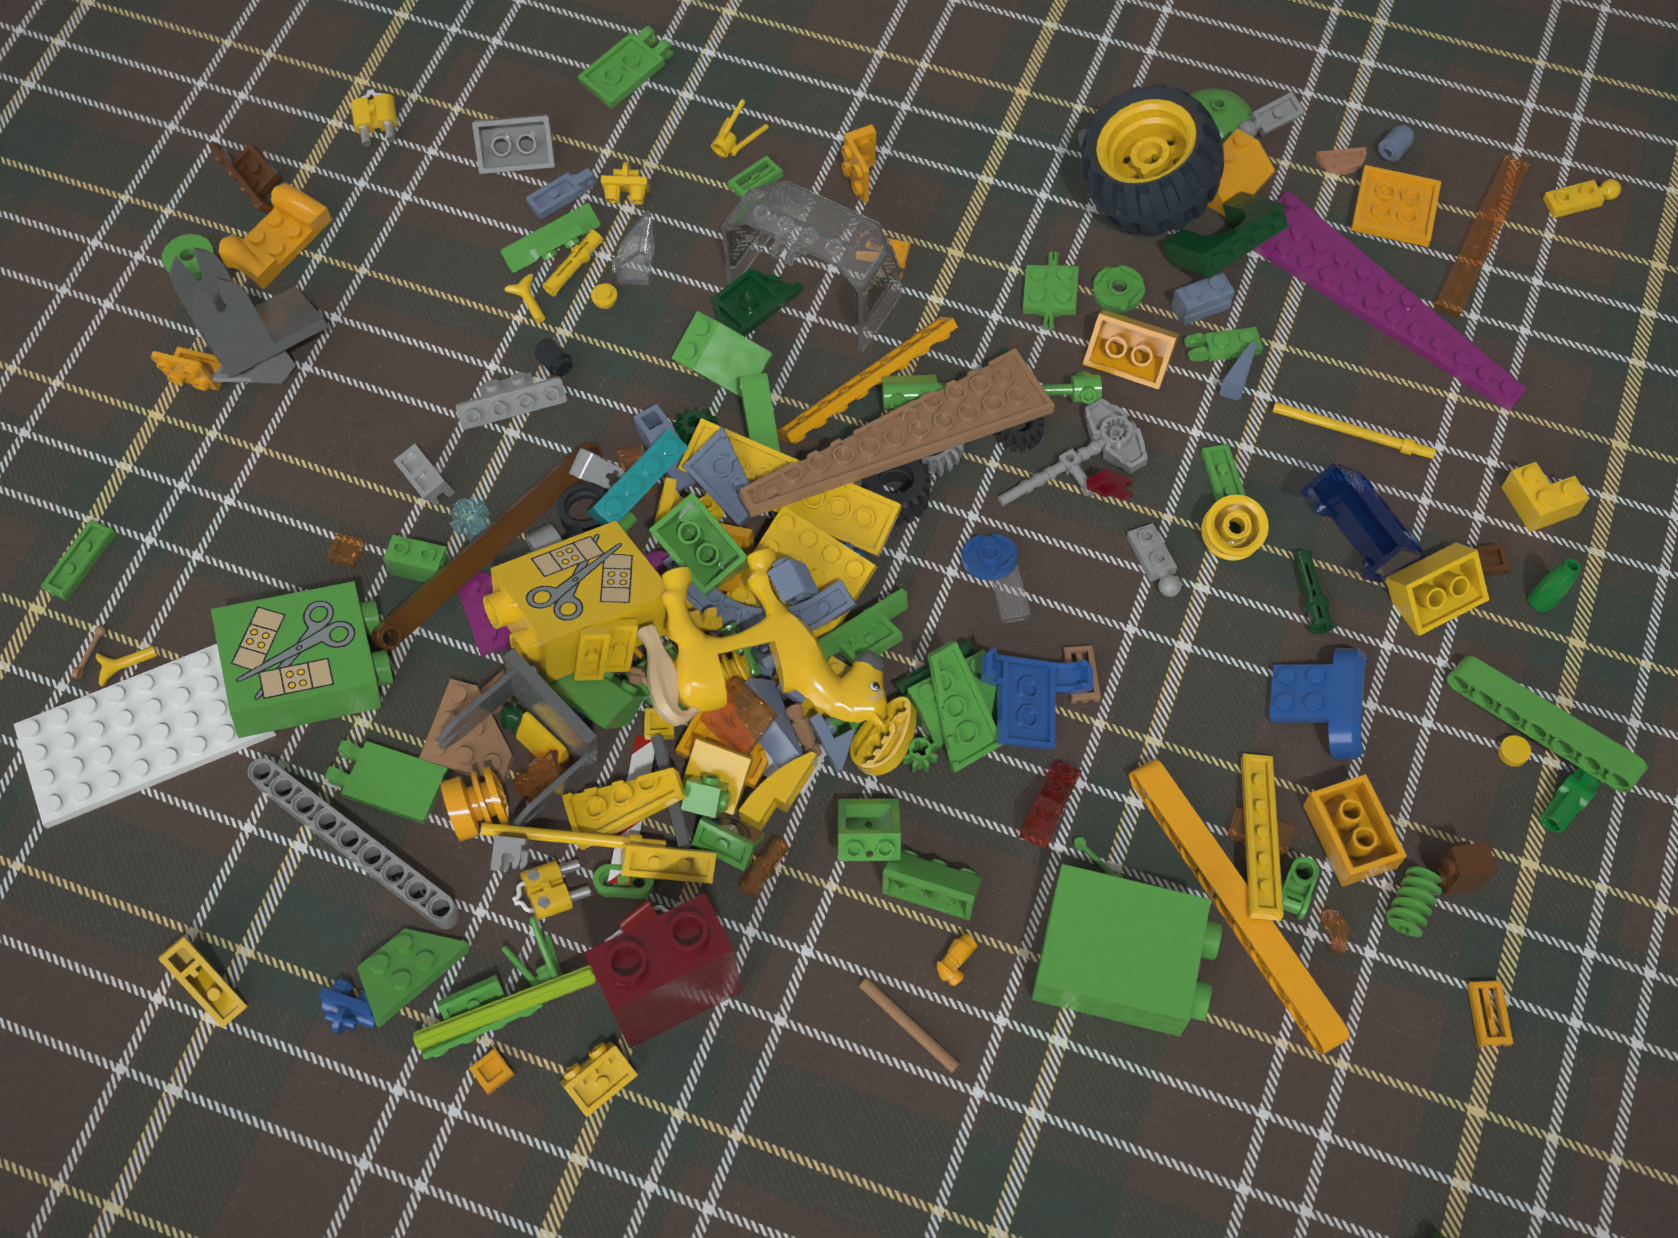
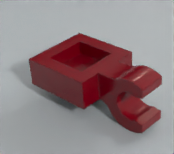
(1109, 483)

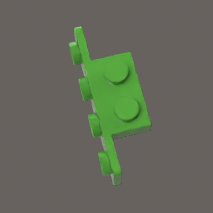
(550, 238)
(868, 630)
(467, 1000)

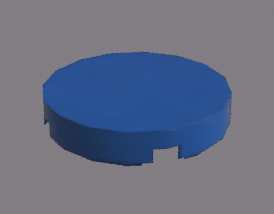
(989, 556)

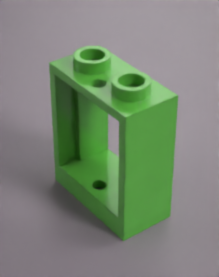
(879, 835)

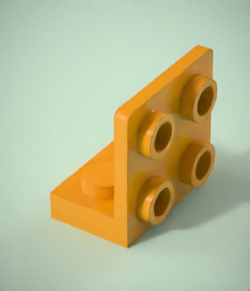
(859, 155)

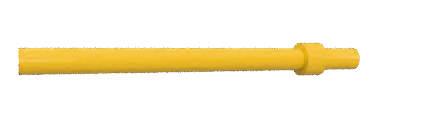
(1405, 445)
(566, 836)

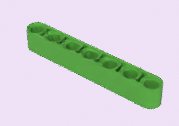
(1547, 724)

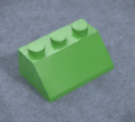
(701, 543)
(924, 700)
(605, 701)
(932, 884)

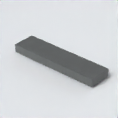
(676, 813)

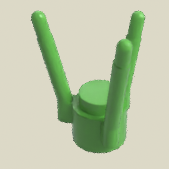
(546, 972)

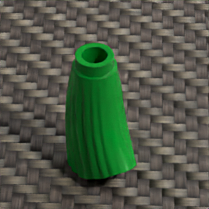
(1554, 586)

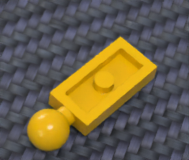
(1580, 197)

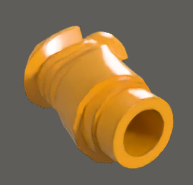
(957, 953)

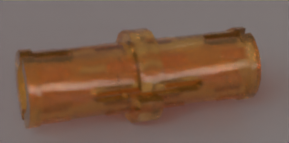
(764, 868)

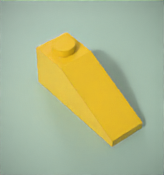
(202, 981)

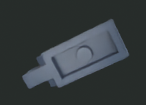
(560, 193)

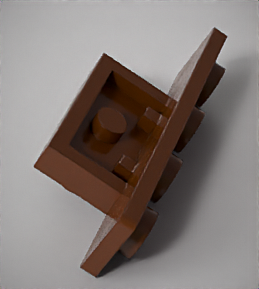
(251, 171)

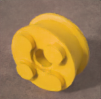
(1226, 543)

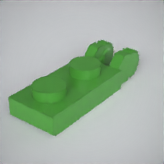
(1222, 344)

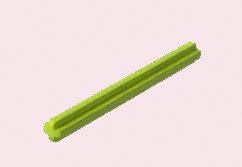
(504, 1007)

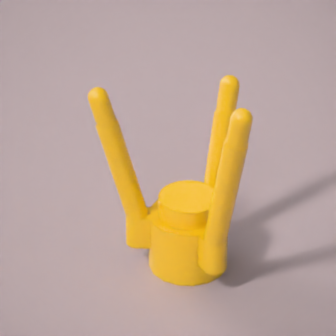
(725, 141)

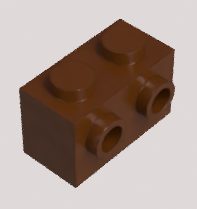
(1465, 867)

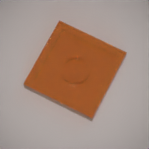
(742, 720)

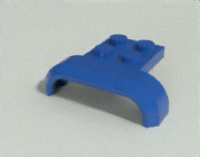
(1029, 696)
(1324, 696)

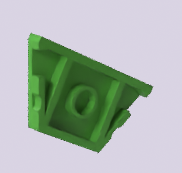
(405, 969)

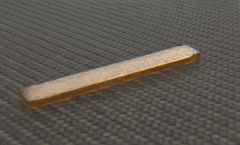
(1481, 236)

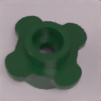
(511, 716)

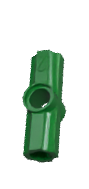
(1569, 800)

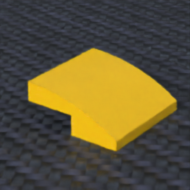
(605, 649)

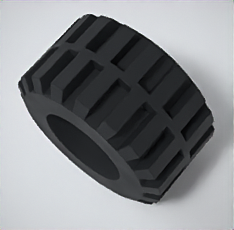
(914, 499)

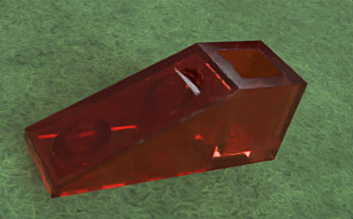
(1050, 804)

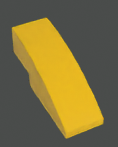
(778, 790)

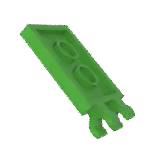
(625, 67)
(389, 780)

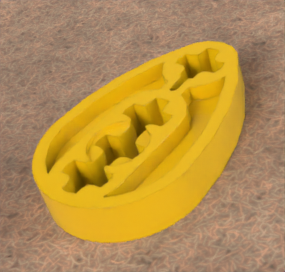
(895, 746)

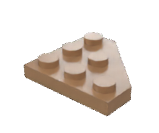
(476, 750)

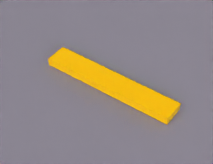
(1261, 837)

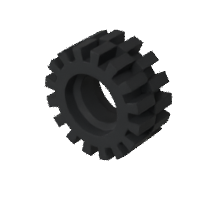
(1022, 439)

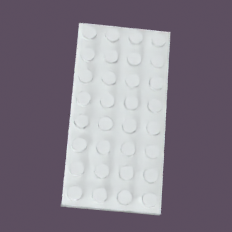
(129, 736)

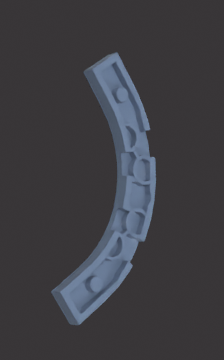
(815, 611)

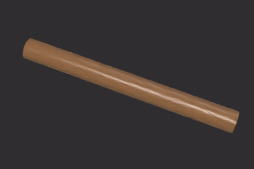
(909, 1025)

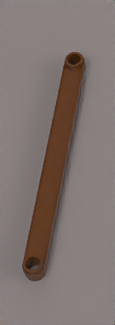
(479, 552)

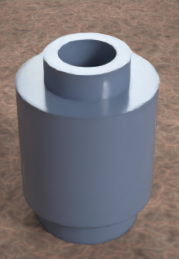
(1396, 143)

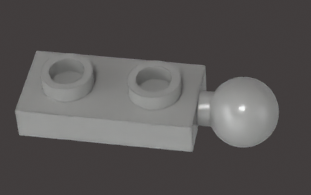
(1273, 116)
(1155, 559)

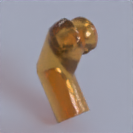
(1337, 929)

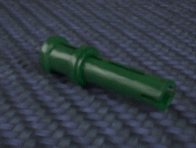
(1315, 602)

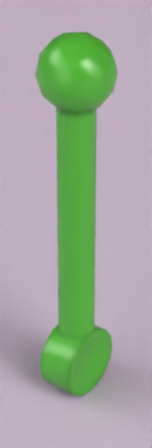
(1080, 844)

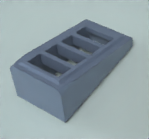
(1236, 378)

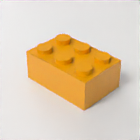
(1354, 830)

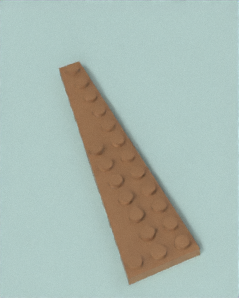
(961, 412)

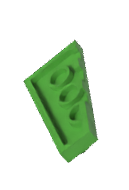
(962, 710)

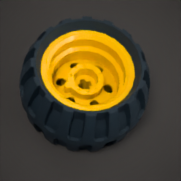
(1161, 183)

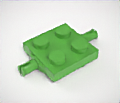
(1050, 290)

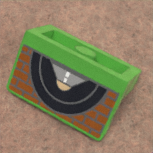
(729, 838)

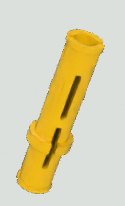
(579, 255)

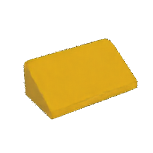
(539, 739)

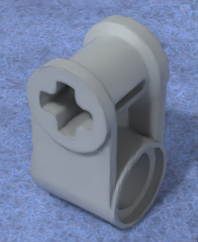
(594, 469)

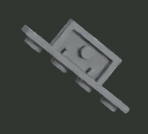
(510, 398)

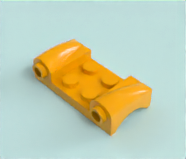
(277, 237)

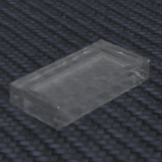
(1011, 597)

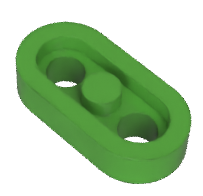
(621, 890)

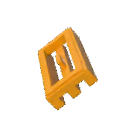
(1478, 1018)

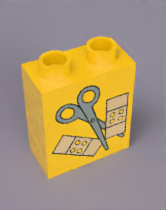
(570, 587)

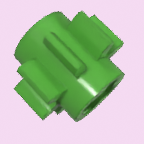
(917, 761)

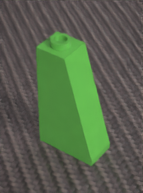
(759, 410)

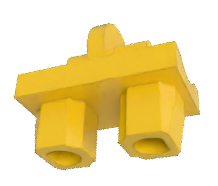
(625, 181)

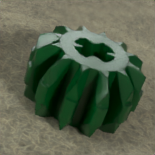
(688, 422)

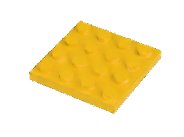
(823, 555)

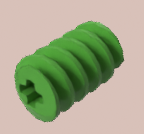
(1413, 900)

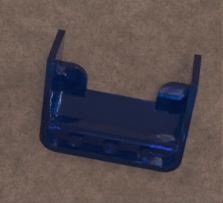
(1365, 520)

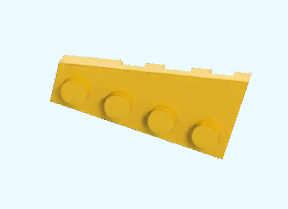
(623, 803)

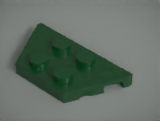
(752, 300)

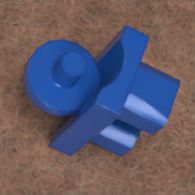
(345, 1010)

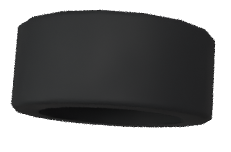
(573, 494)

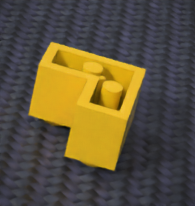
(1539, 501)

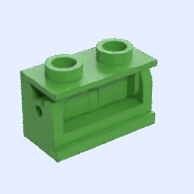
(414, 558)

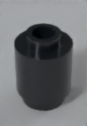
(553, 357)

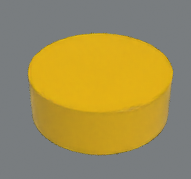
(1514, 751)

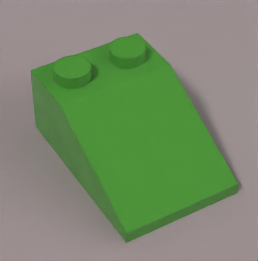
(719, 353)

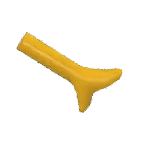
(524, 290)
(112, 666)

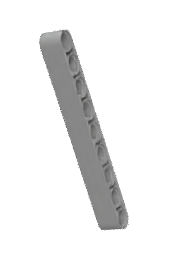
(362, 851)

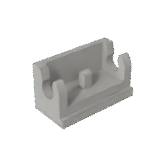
(423, 474)
(510, 850)

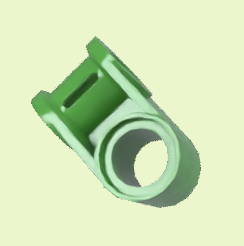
(1296, 891)

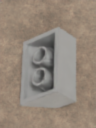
(514, 143)

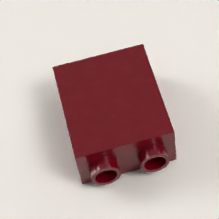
(666, 970)

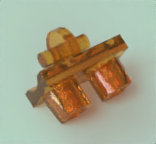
(539, 776)

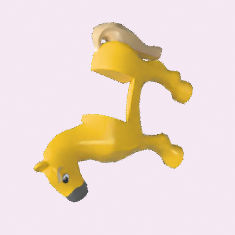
(696, 672)

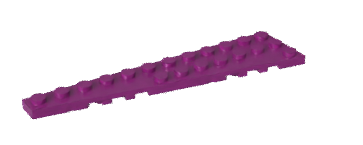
(1347, 276)

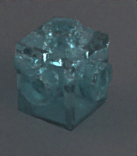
(462, 510)

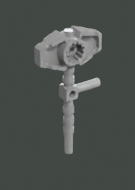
(1108, 432)

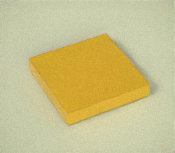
(723, 762)

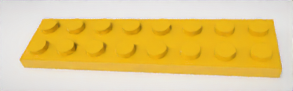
(843, 513)

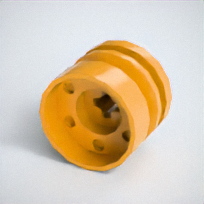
(475, 803)

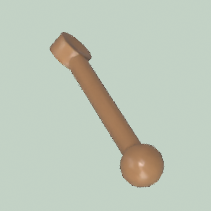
(78, 671)

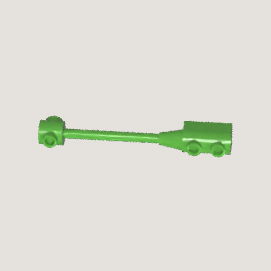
(904, 389)

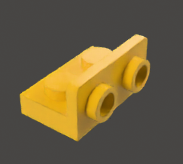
(597, 1077)

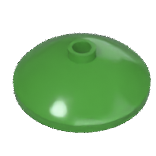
(1225, 108)

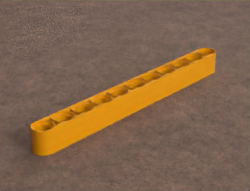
(1230, 896)

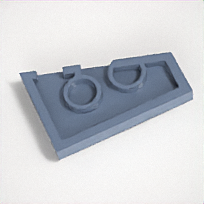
(721, 475)

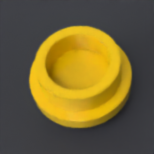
(604, 296)

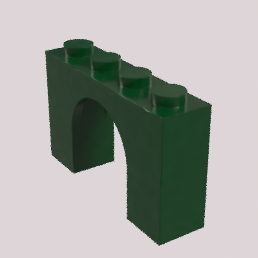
(1253, 222)

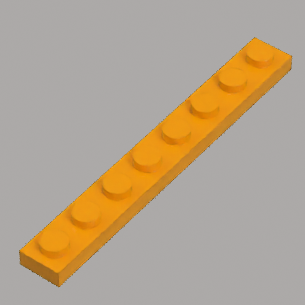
(861, 383)

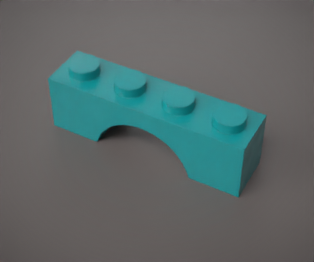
(638, 479)

